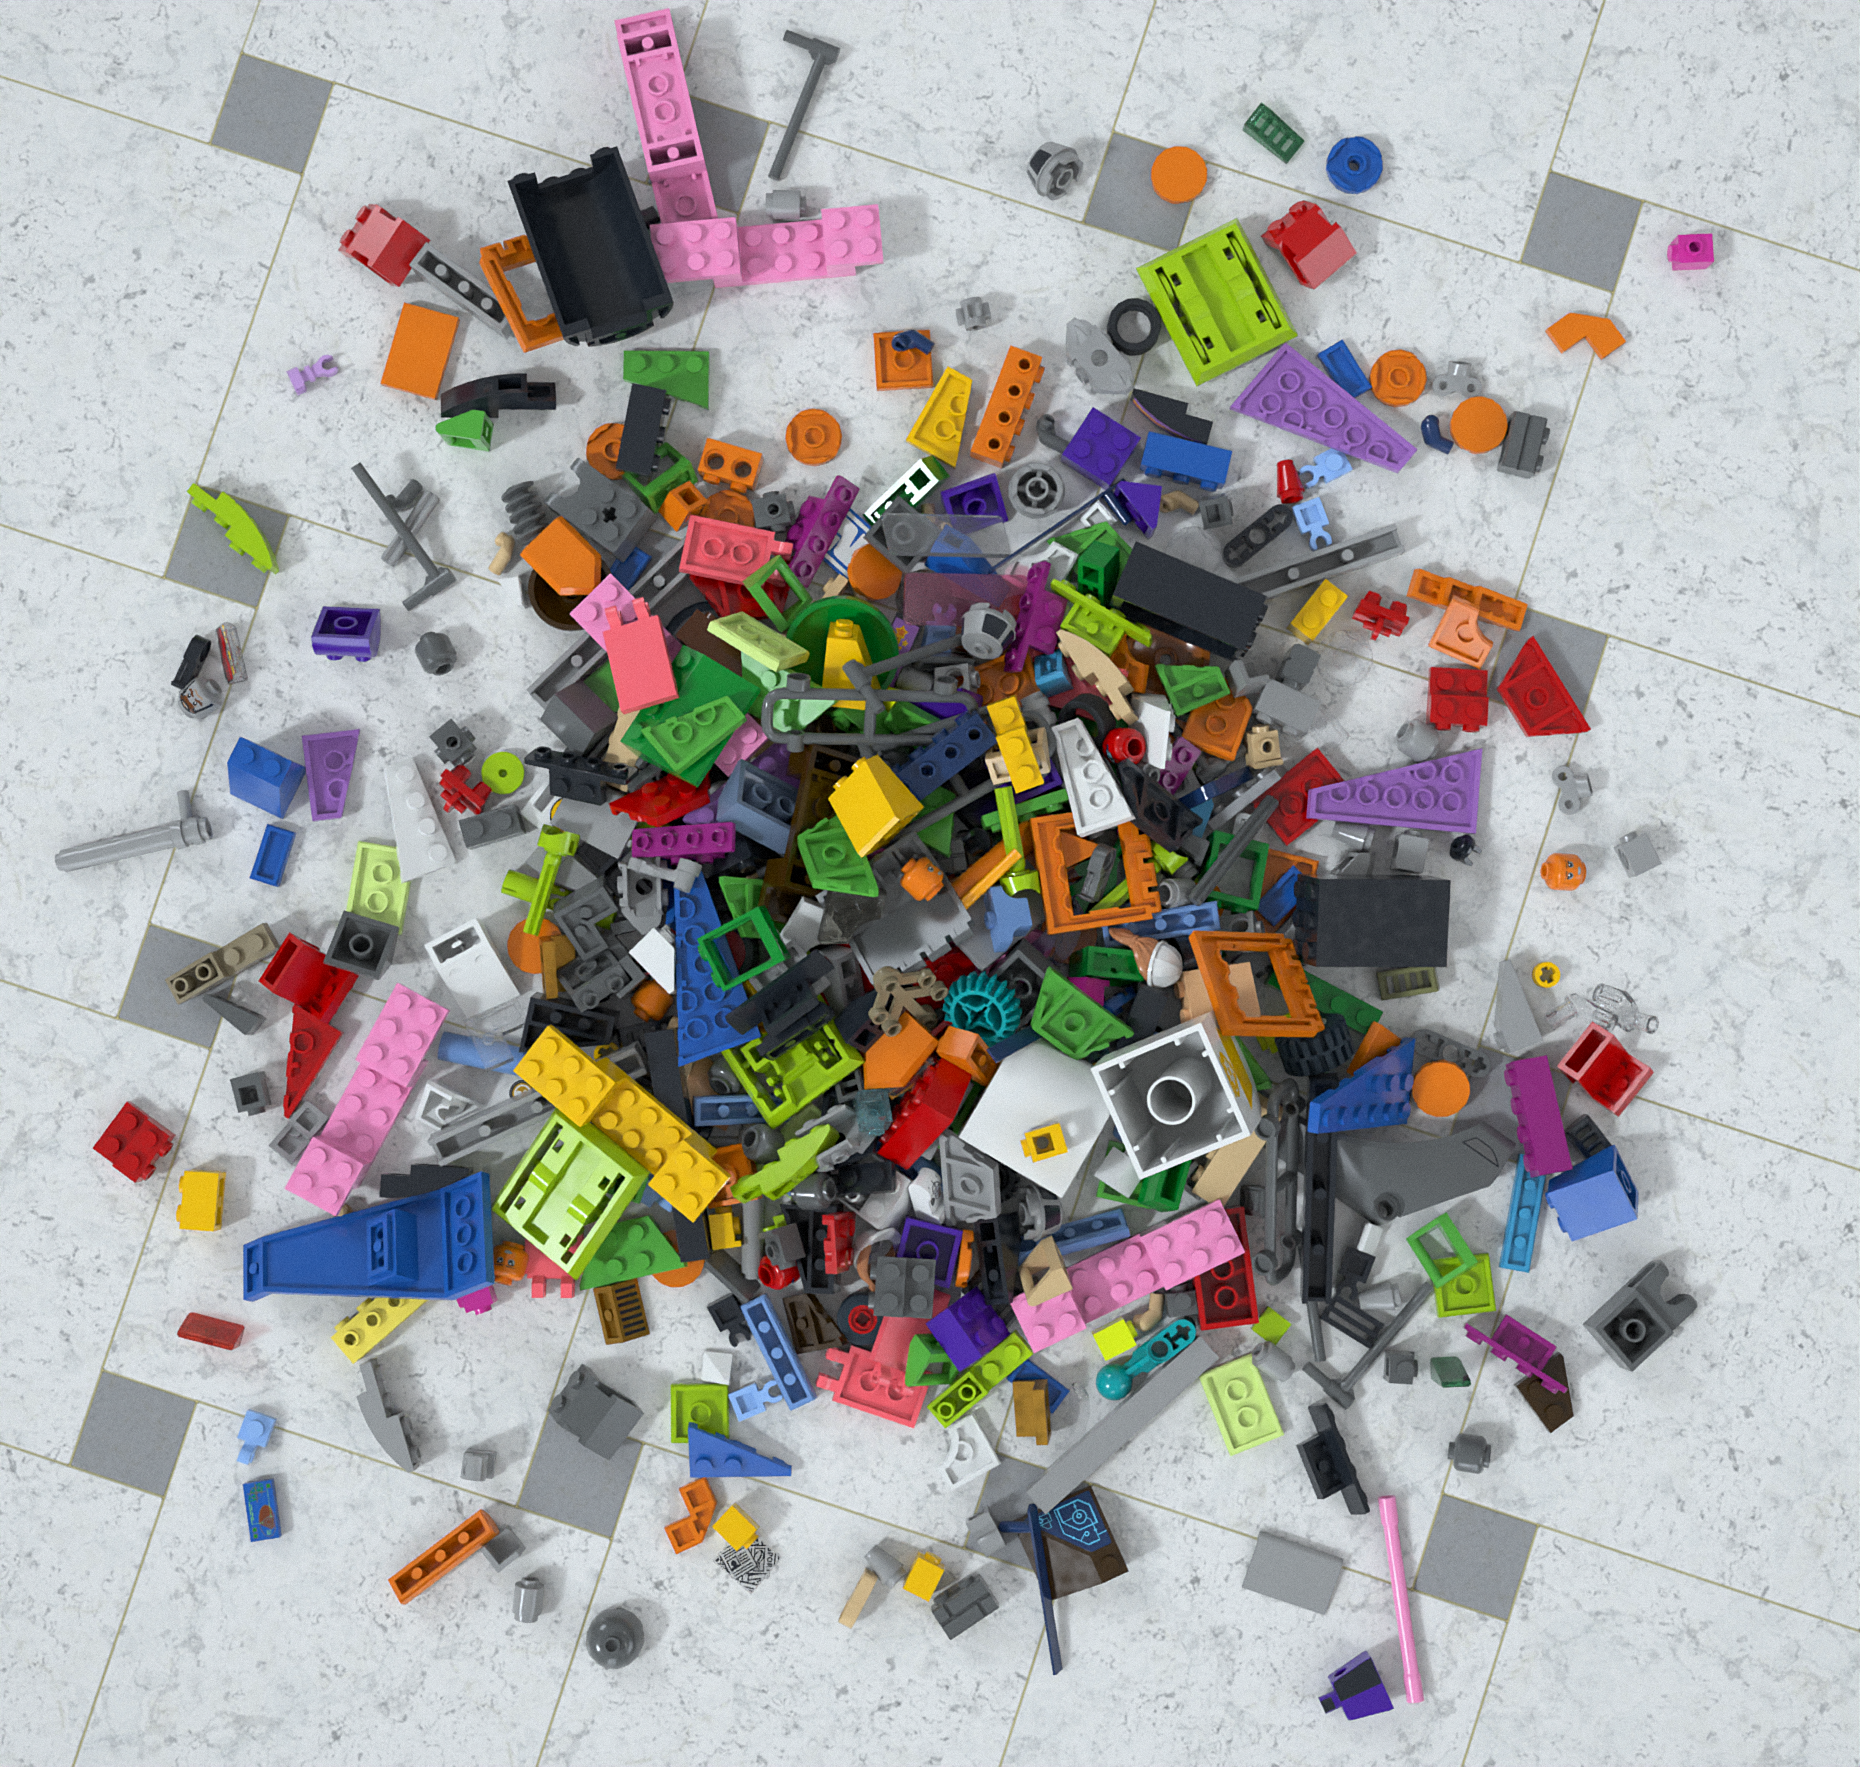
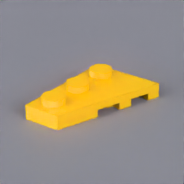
(943, 418)

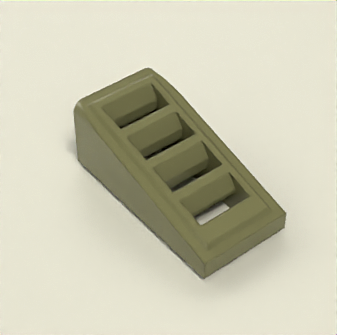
(1384, 989)

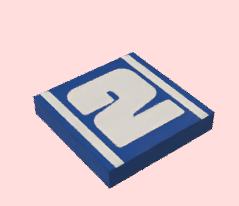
(846, 542)

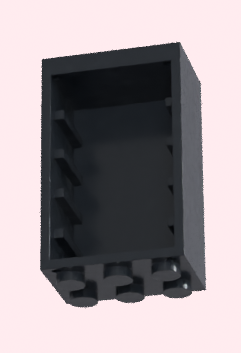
(1188, 603)
(1371, 920)

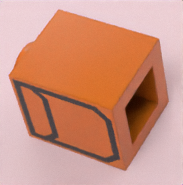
(682, 503)

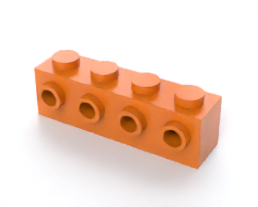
(1006, 407)

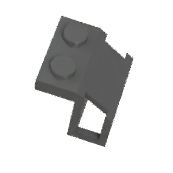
(595, 1412)

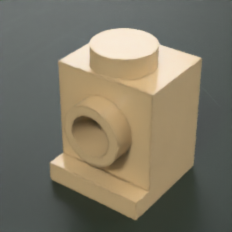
(1254, 742)

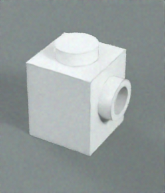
(1118, 1172)

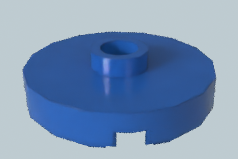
(1357, 151)
(1115, 1003)

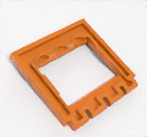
(494, 263)
(1055, 883)
(1232, 1021)

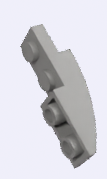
(389, 1429)

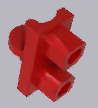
(1381, 619)
(459, 794)

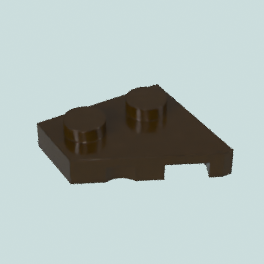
(811, 1324)
(1550, 1408)

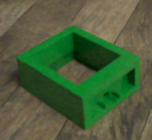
(1254, 851)
(769, 935)
(1106, 964)

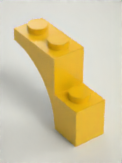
(1015, 743)

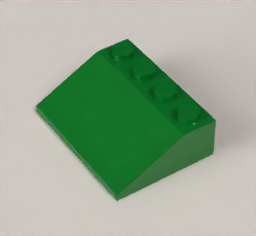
(698, 683)

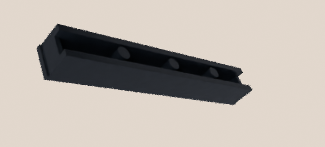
(672, 1091)
(1318, 1202)

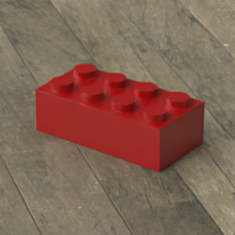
(924, 1113)
(1227, 1291)

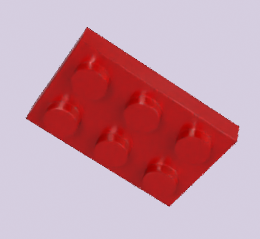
(1291, 791)

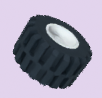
(1319, 1053)

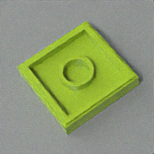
(1467, 1293)
(702, 1404)

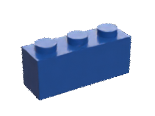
(1185, 461)

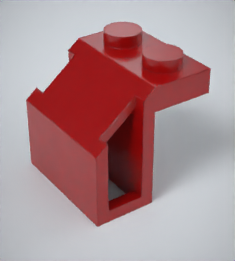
(382, 243)
(1309, 243)
(304, 979)
(1604, 1069)

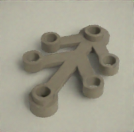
(888, 981)

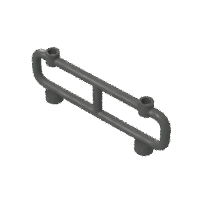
(799, 688)
(967, 796)
(1265, 1261)

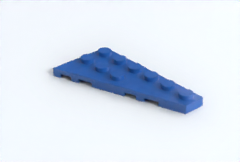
(699, 1001)
(1371, 1098)

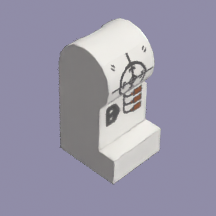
(928, 1196)

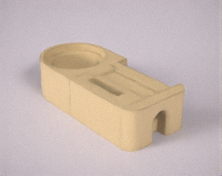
(858, 1598)

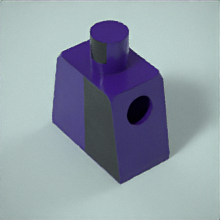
(1357, 1689)

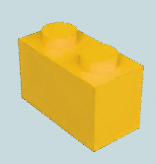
(1317, 612)
(201, 1200)

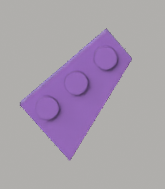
(328, 771)

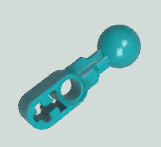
(1115, 1380)

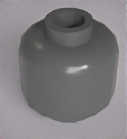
(436, 653)
(722, 1077)
(761, 1144)
(814, 1192)
(1469, 1453)

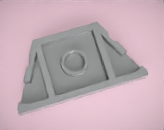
(968, 1181)

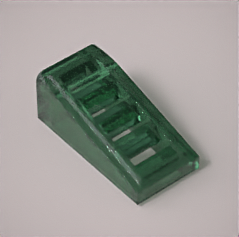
(1279, 125)

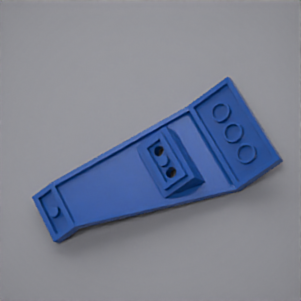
(400, 1249)

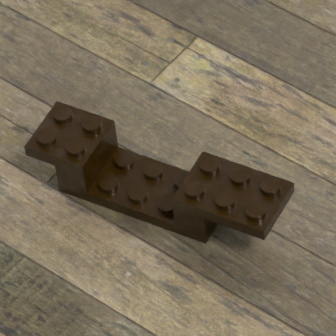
(818, 770)

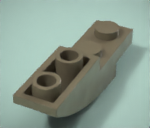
(222, 964)

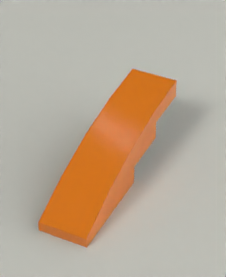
(1494, 607)

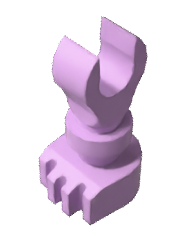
(310, 373)

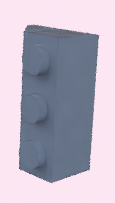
(758, 805)

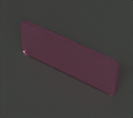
(946, 597)

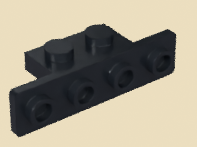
(580, 776)
(783, 998)
(1329, 1462)

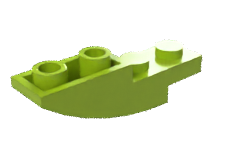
(244, 531)
(796, 1164)
(980, 1378)

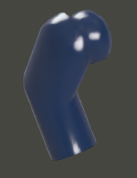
(912, 339)
(1432, 435)

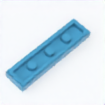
(1522, 1219)

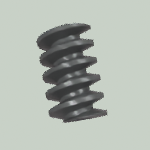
(524, 512)

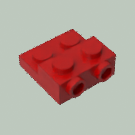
(1457, 699)
(134, 1143)

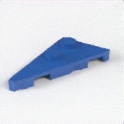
(721, 1457)

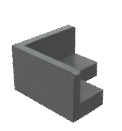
(580, 912)
(630, 965)

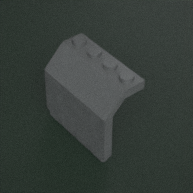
(908, 926)

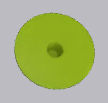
(502, 772)

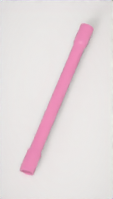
(1411, 1674)

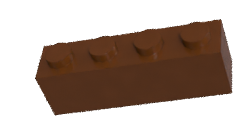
(697, 637)

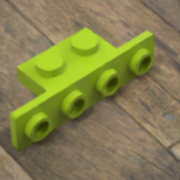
(1096, 623)

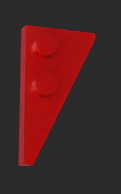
(309, 1049)

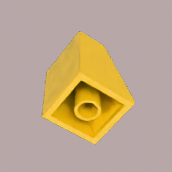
(845, 644)
(873, 805)

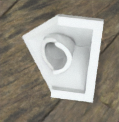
(444, 1105)

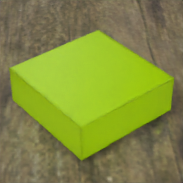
(1271, 1325)

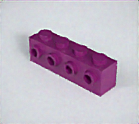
(1538, 1116)

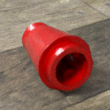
(1289, 485)

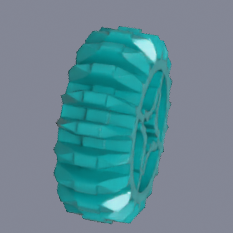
(974, 993)

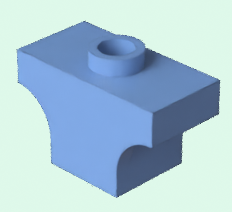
(1005, 918)

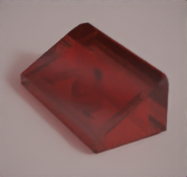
(211, 1331)

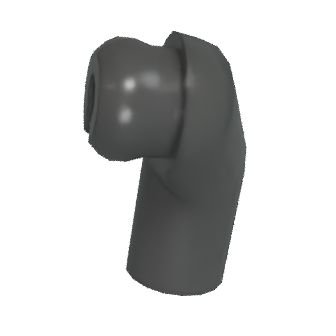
(1047, 434)
(406, 496)

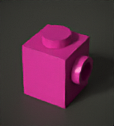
(1691, 252)
(478, 1301)

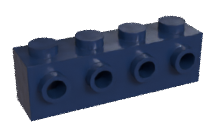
(946, 754)

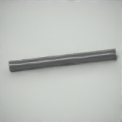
(1315, 1327)

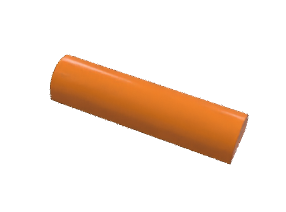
(987, 862)
(443, 1556)

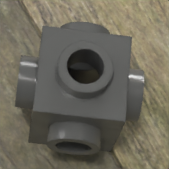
(765, 506)
(447, 736)

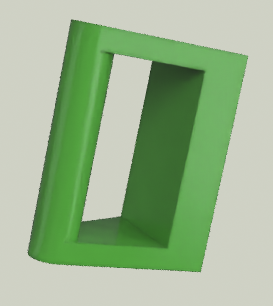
(467, 430)
(657, 490)
(755, 580)
(1455, 1241)
(926, 1350)

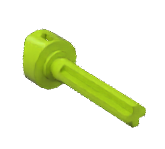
(556, 845)
(1162, 860)
(1018, 877)

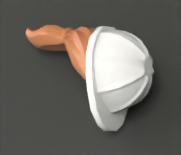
(1156, 960)
(869, 1246)

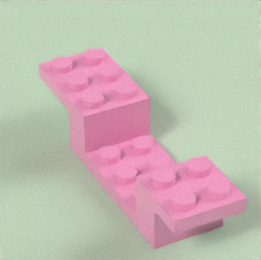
(665, 117)
(769, 251)
(592, 617)
(372, 1101)
(1131, 1270)

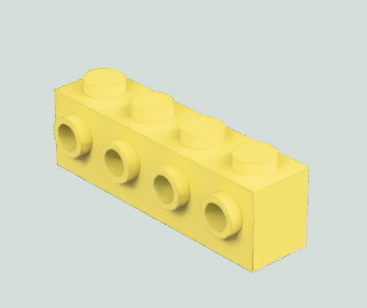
(372, 1324)

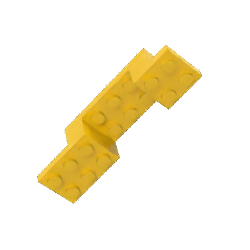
(627, 1115)

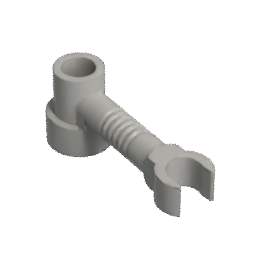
(682, 876)

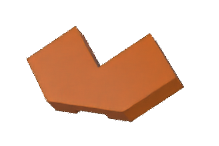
(1598, 332)
(701, 1505)

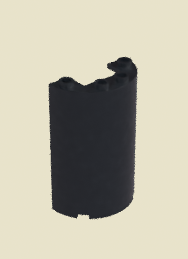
(593, 251)

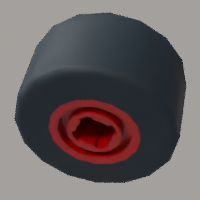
(855, 1310)

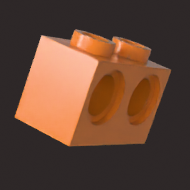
(733, 459)

